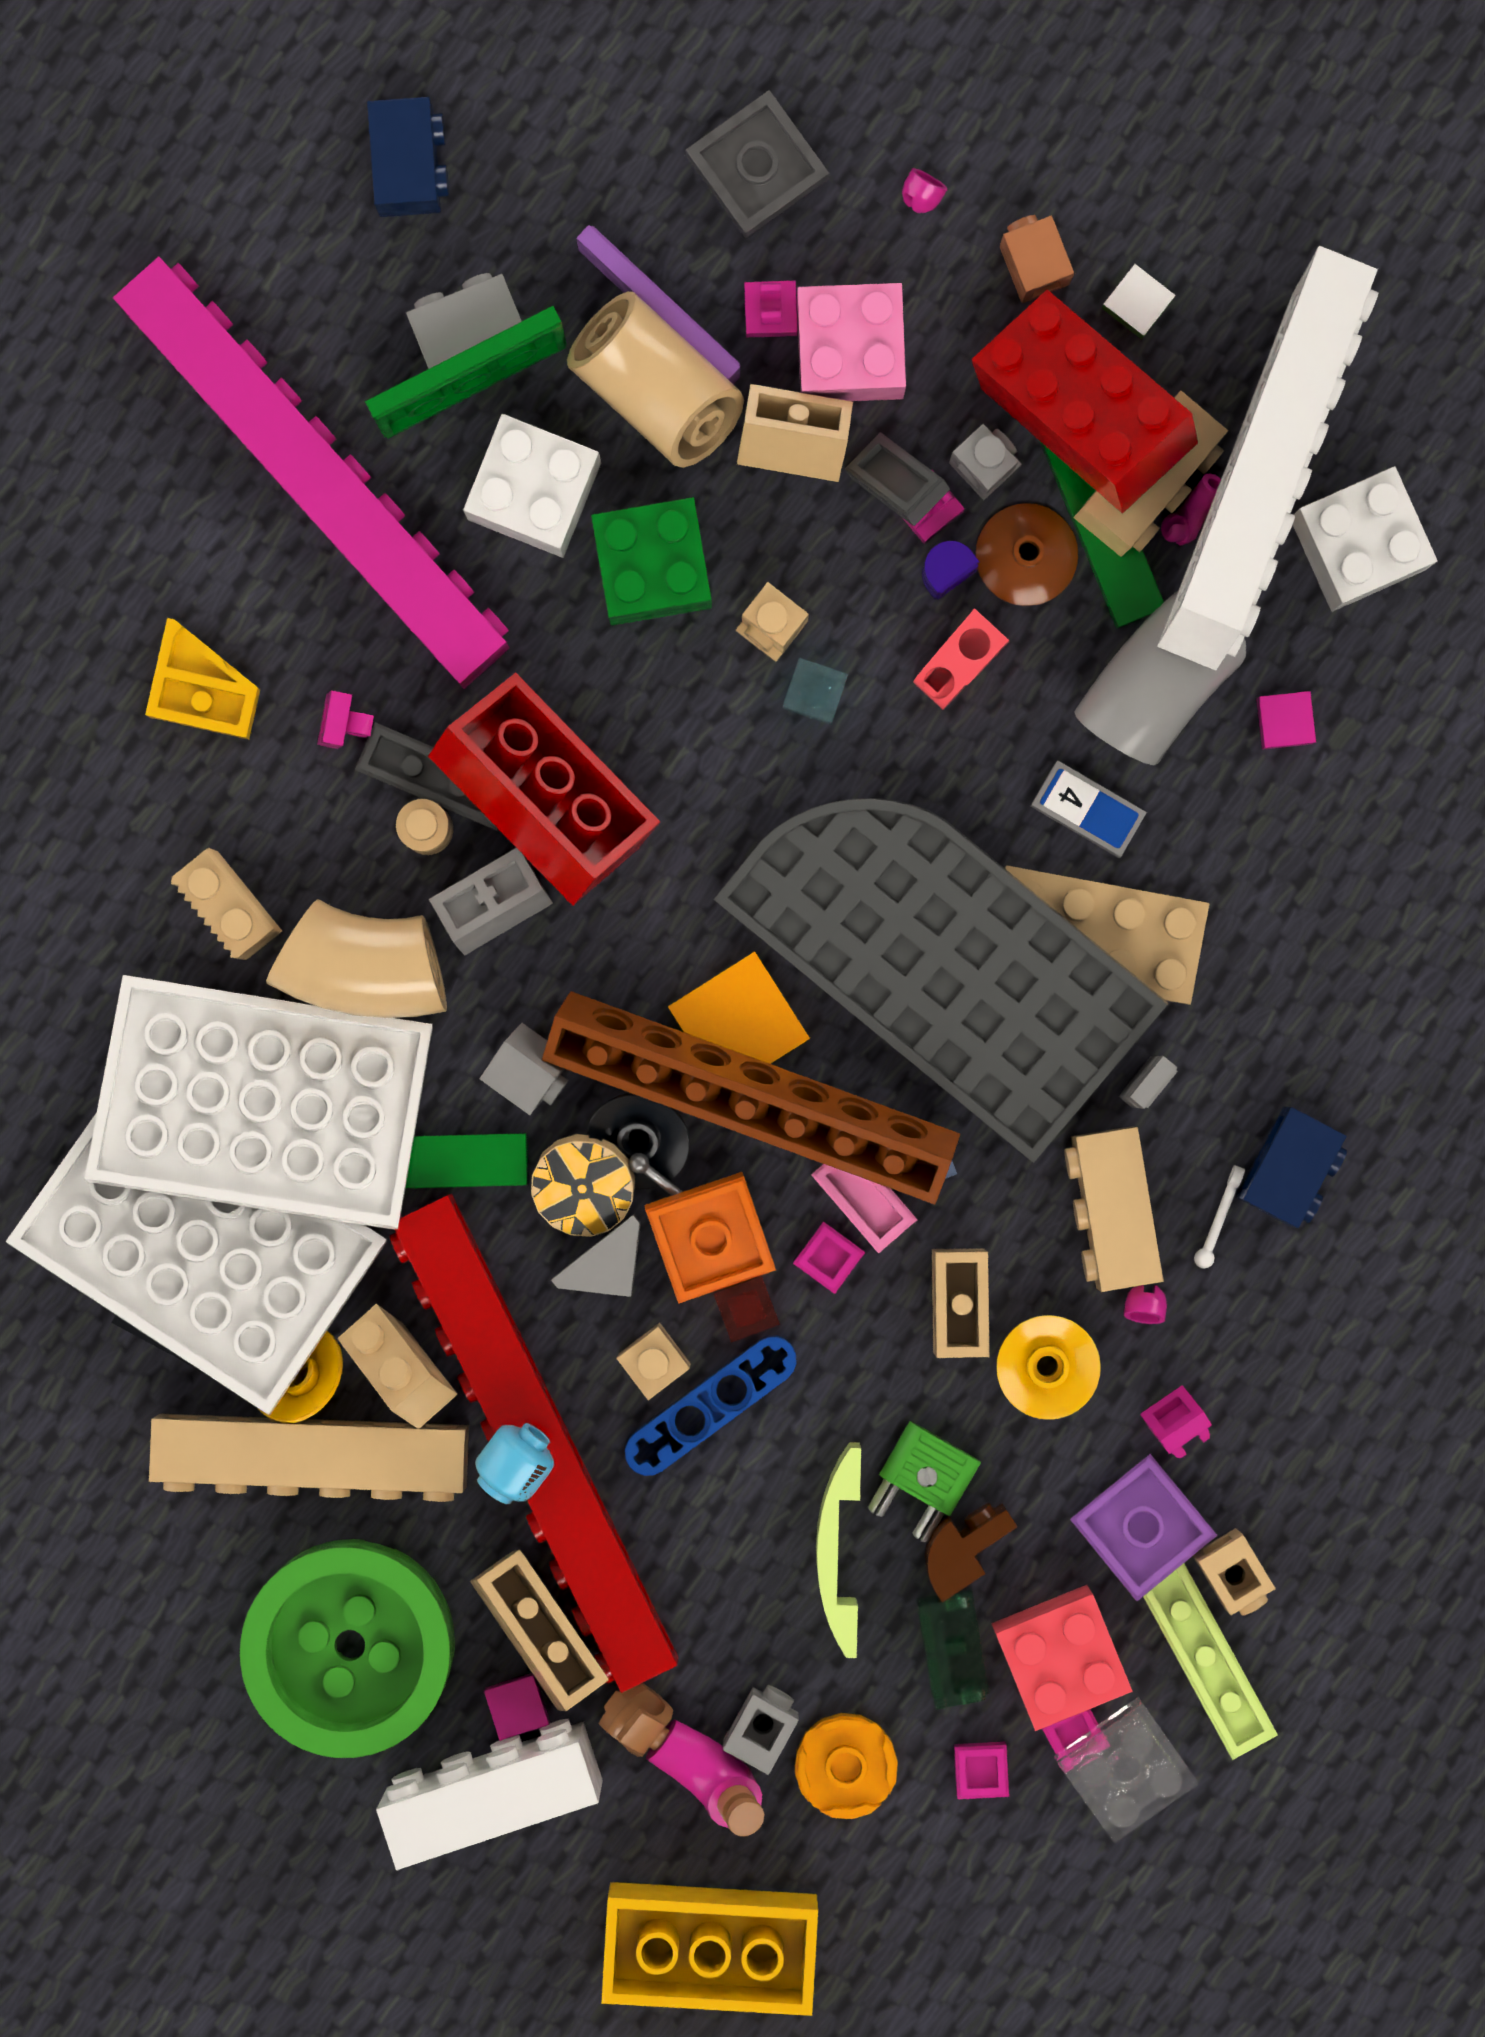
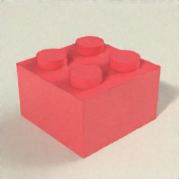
(1061, 1657)

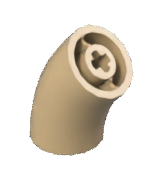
(656, 380)
(361, 964)

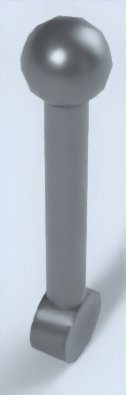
(640, 1164)

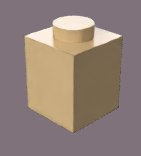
(653, 1361)

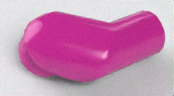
(1192, 513)

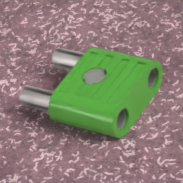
(927, 1470)

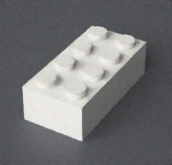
(489, 1793)

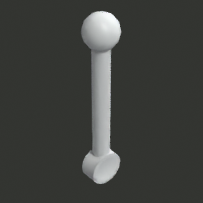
(1204, 1257)

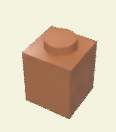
(1035, 257)

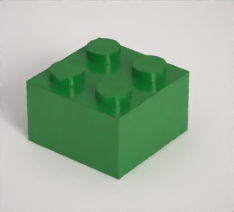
(652, 561)

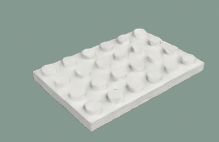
(259, 1103)
(207, 1279)

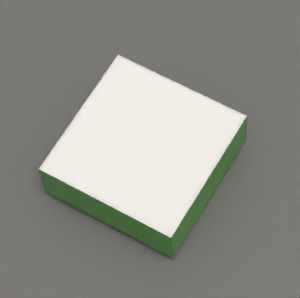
(1138, 301)

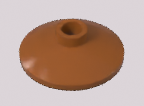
(1021, 580)

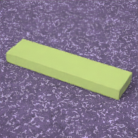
(1209, 1663)

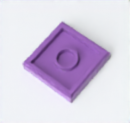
(1143, 1527)

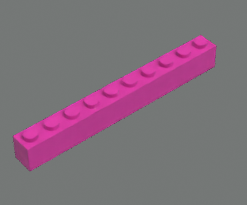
(312, 472)

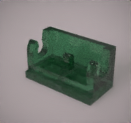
(953, 1649)

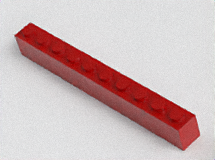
(512, 1392)

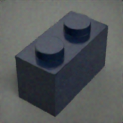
(405, 156)
(1293, 1167)

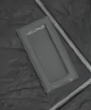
(897, 479)

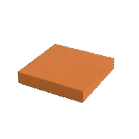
(710, 1237)

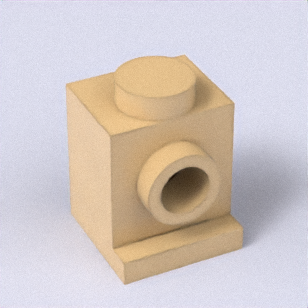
(772, 622)
(1248, 1592)

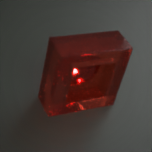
(746, 1308)

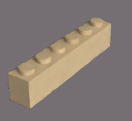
(308, 1455)

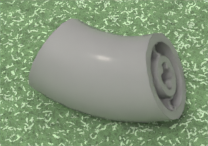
(1150, 692)

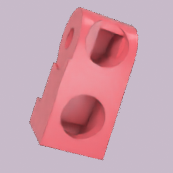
(960, 659)

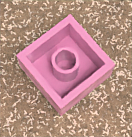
(852, 341)

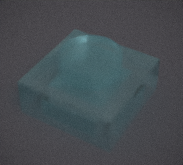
(815, 691)

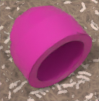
(922, 191)
(1145, 1306)

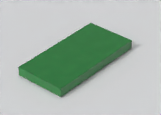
(468, 373)

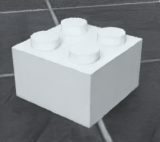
(532, 485)
(1363, 539)

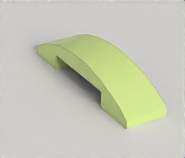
(840, 1611)

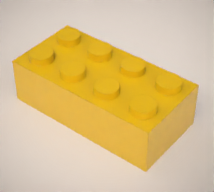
(710, 1948)

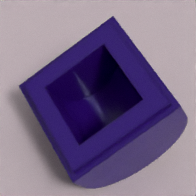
(947, 567)

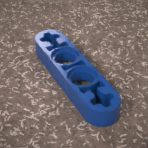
(714, 1409)

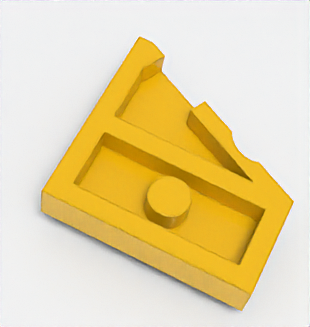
(200, 687)

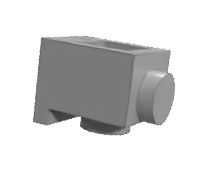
(985, 460)
(756, 1746)

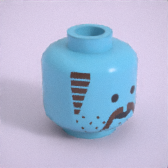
(514, 1463)

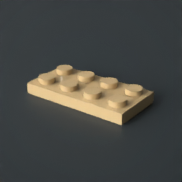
(1143, 930)

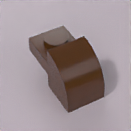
(952, 1553)

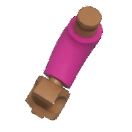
(693, 1759)

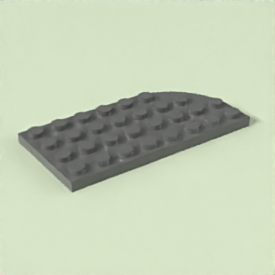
(945, 960)

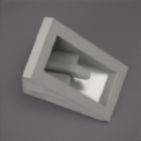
(607, 1265)

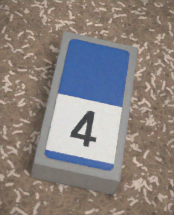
(1088, 809)

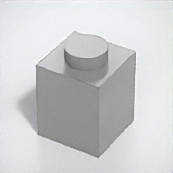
(520, 1072)

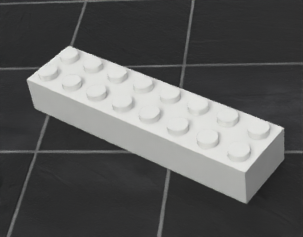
(1270, 460)

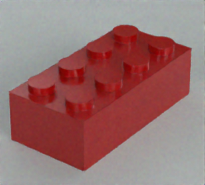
(1085, 401)
(543, 788)

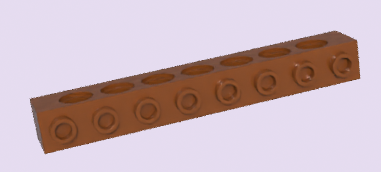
(751, 1097)

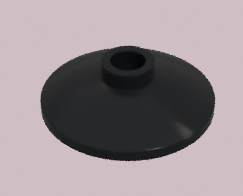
(667, 1139)

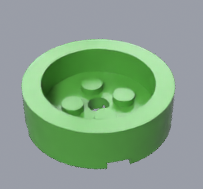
(336, 1701)

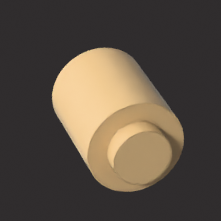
(424, 827)

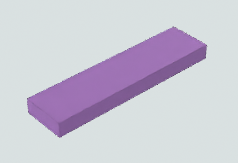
(632, 279)

